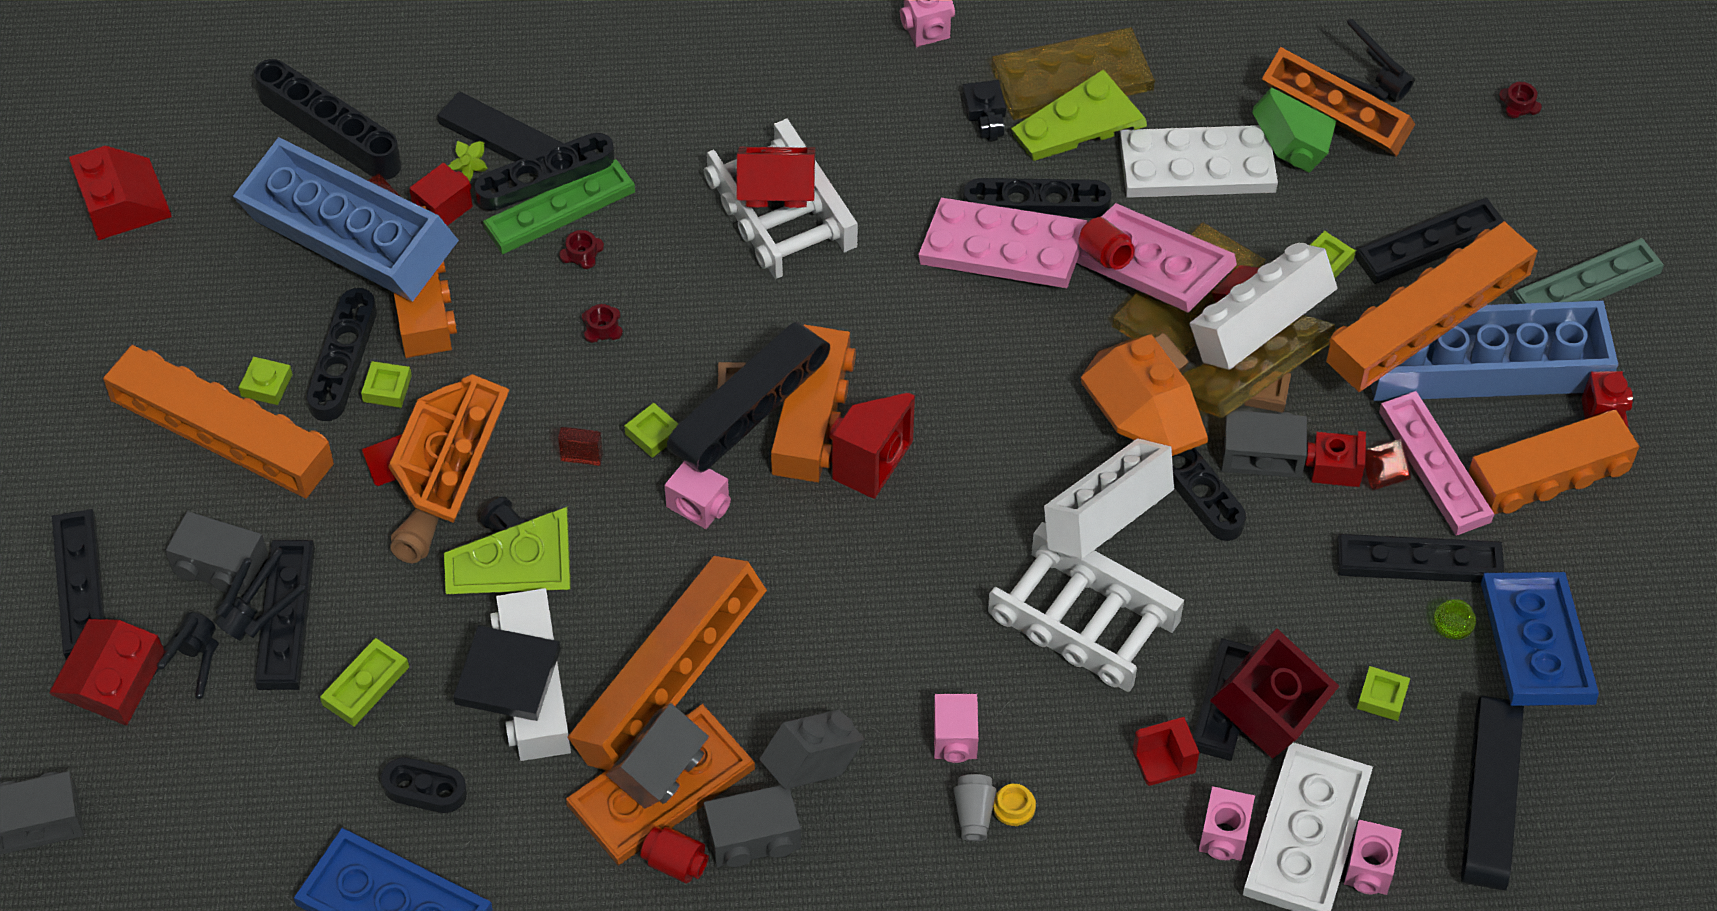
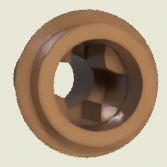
(414, 535)

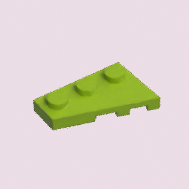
(1082, 114)
(513, 559)

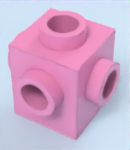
(927, 20)

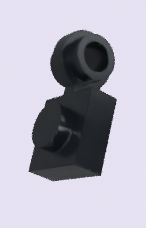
(987, 106)

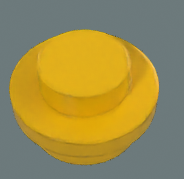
(1014, 805)

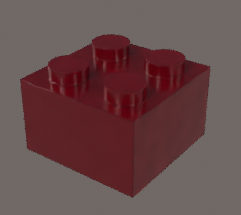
(1274, 693)

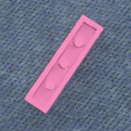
(1436, 463)

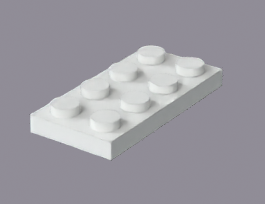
(1197, 161)
(1308, 830)

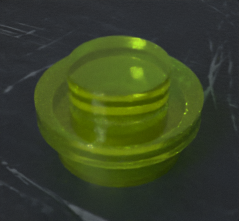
(1454, 619)

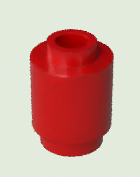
(1106, 243)
(674, 854)

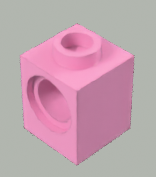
(697, 495)
(955, 727)
(1231, 809)
(1375, 842)

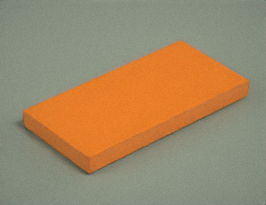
(623, 824)

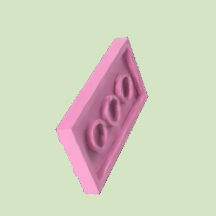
(1002, 242)
(1165, 260)

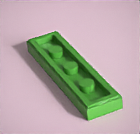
(558, 207)

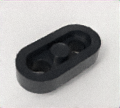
(427, 783)

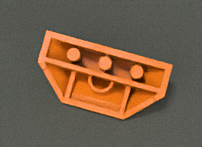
(1145, 394)
(447, 444)

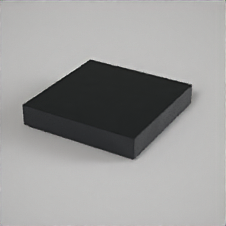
(507, 673)

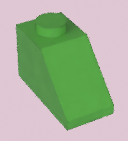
(1294, 129)

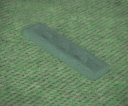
(1595, 277)

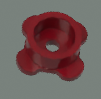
(1520, 99)
(579, 241)
(600, 315)

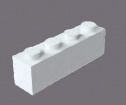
(1263, 305)
(1109, 498)
(530, 615)

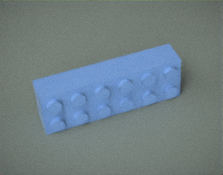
(346, 218)
(1509, 354)

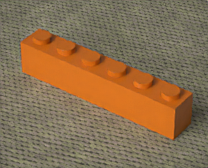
(1430, 306)
(219, 420)
(669, 659)

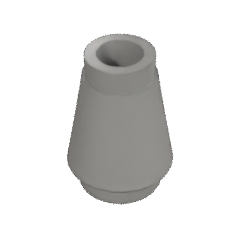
(974, 805)

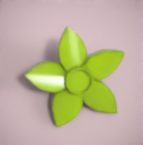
(469, 159)

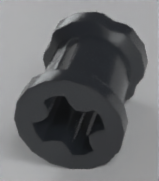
(505, 517)

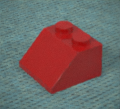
(776, 175)
(118, 190)
(871, 442)
(109, 668)

